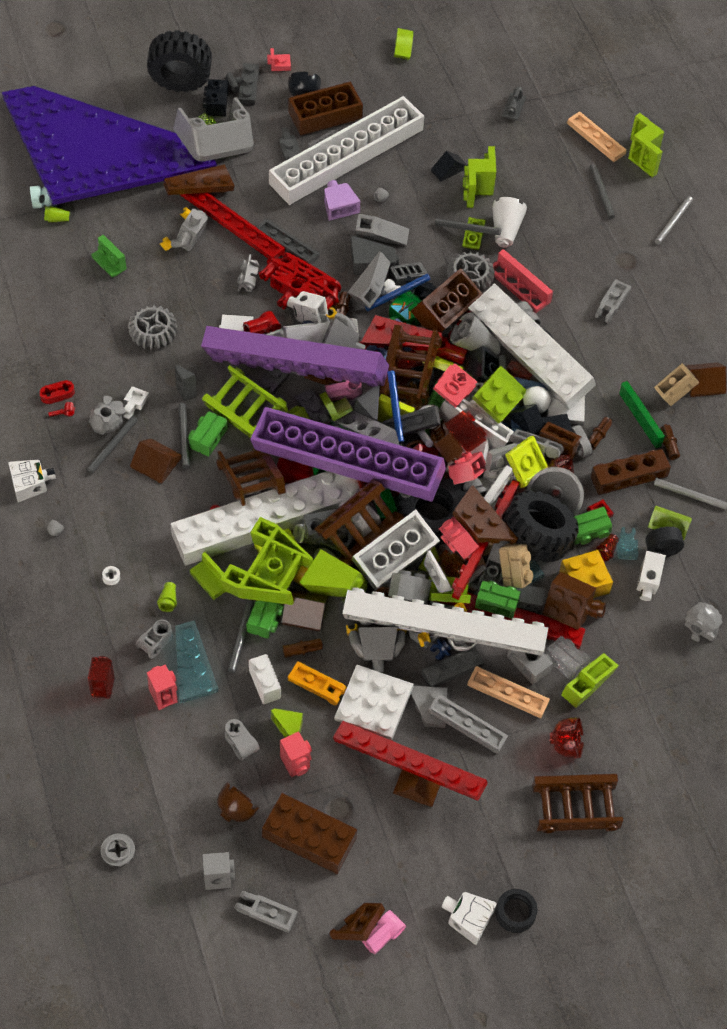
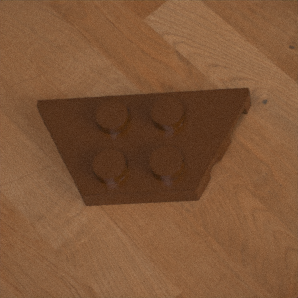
(481, 519)

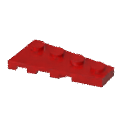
(381, 330)

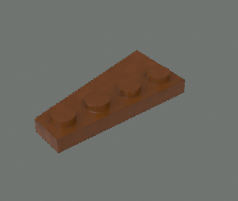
(201, 181)

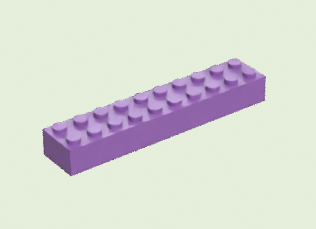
(295, 356)
(348, 453)

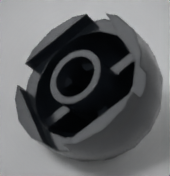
(302, 83)

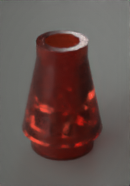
(518, 370)
(608, 547)

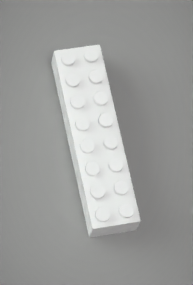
(533, 346)

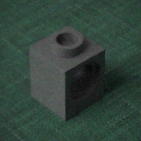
(532, 599)

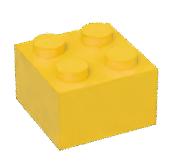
(589, 569)

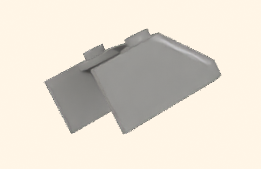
(216, 140)

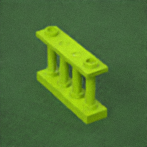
(228, 412)

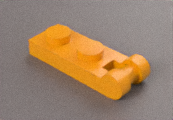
(316, 683)

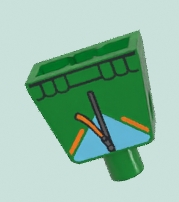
(402, 308)

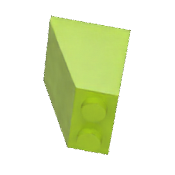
(331, 577)

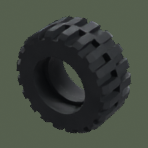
(179, 47)
(446, 495)
(542, 525)

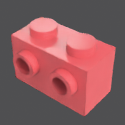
(467, 467)
(457, 538)
(162, 686)
(295, 754)

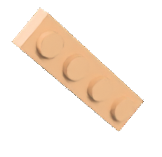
(596, 136)
(508, 692)

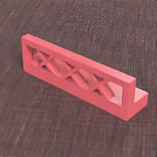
(524, 279)

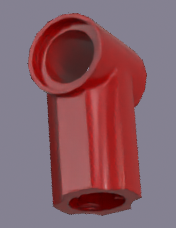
(265, 323)
(451, 352)

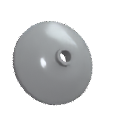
(562, 479)

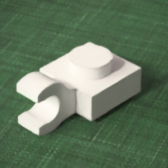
(134, 400)

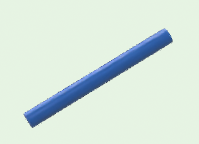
(401, 290)
(395, 405)

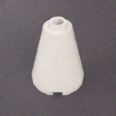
(508, 216)

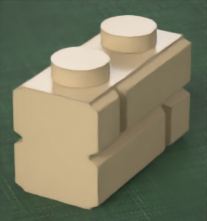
(676, 384)
(515, 565)

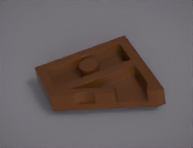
(360, 923)

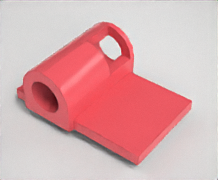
(455, 385)

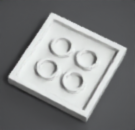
(374, 701)

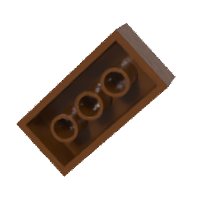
(325, 108)
(447, 302)
(309, 833)

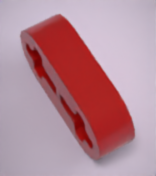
(57, 392)

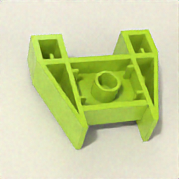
(272, 568)

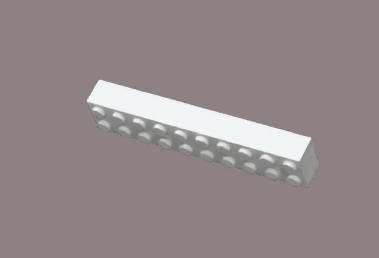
(346, 150)
(231, 524)
(445, 622)

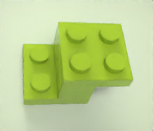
(646, 145)
(479, 177)
(499, 394)

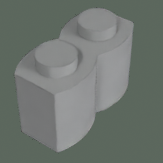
(410, 586)

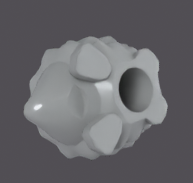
(106, 416)
(703, 621)

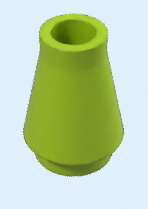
(55, 214)
(167, 598)

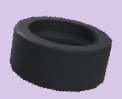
(665, 541)
(522, 895)

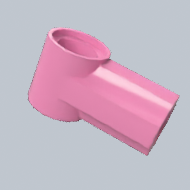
(343, 389)
(387, 928)

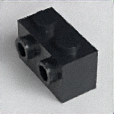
(216, 97)

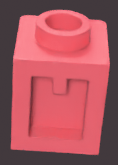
(279, 62)

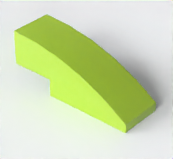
(589, 680)

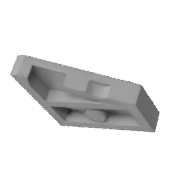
(423, 698)

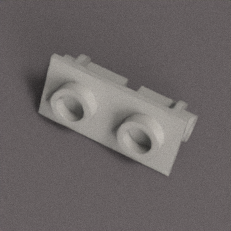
(248, 268)

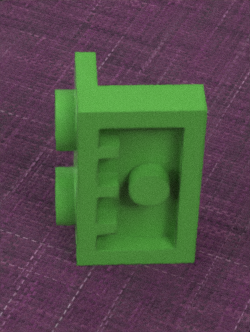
(109, 257)

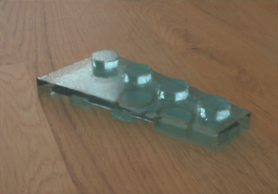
(194, 669)

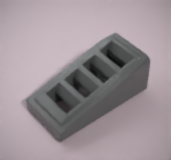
(396, 271)

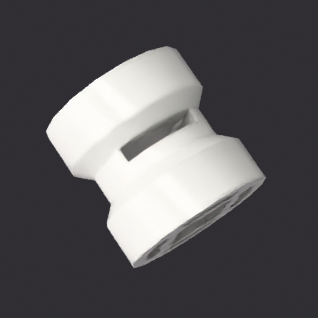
(389, 286)

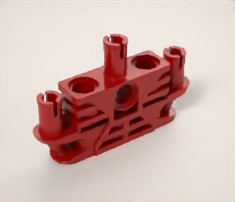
(293, 275)

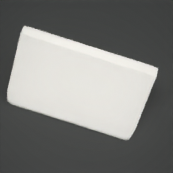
(436, 573)

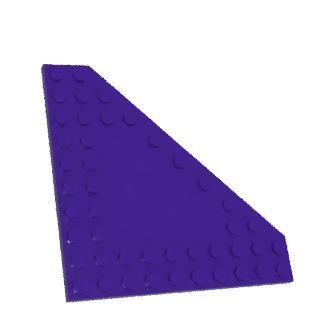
(92, 150)

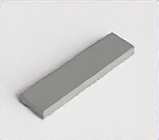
(467, 723)

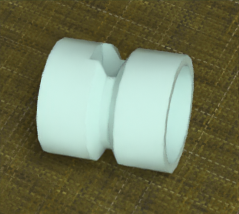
(37, 202)

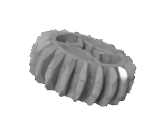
(473, 265)
(151, 322)

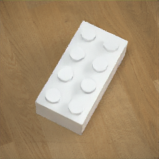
(395, 549)

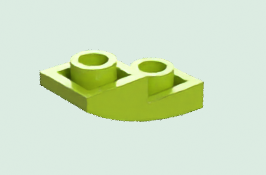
(403, 44)
(471, 238)

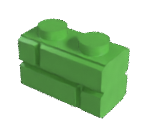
(208, 433)
(593, 525)
(497, 599)
(263, 618)

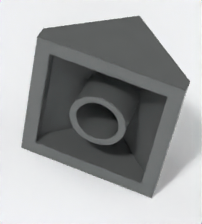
(368, 403)

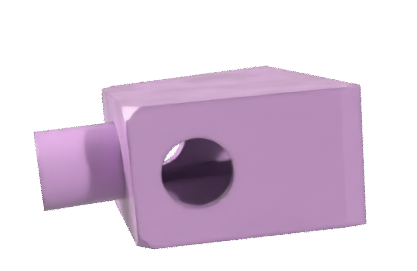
(340, 200)

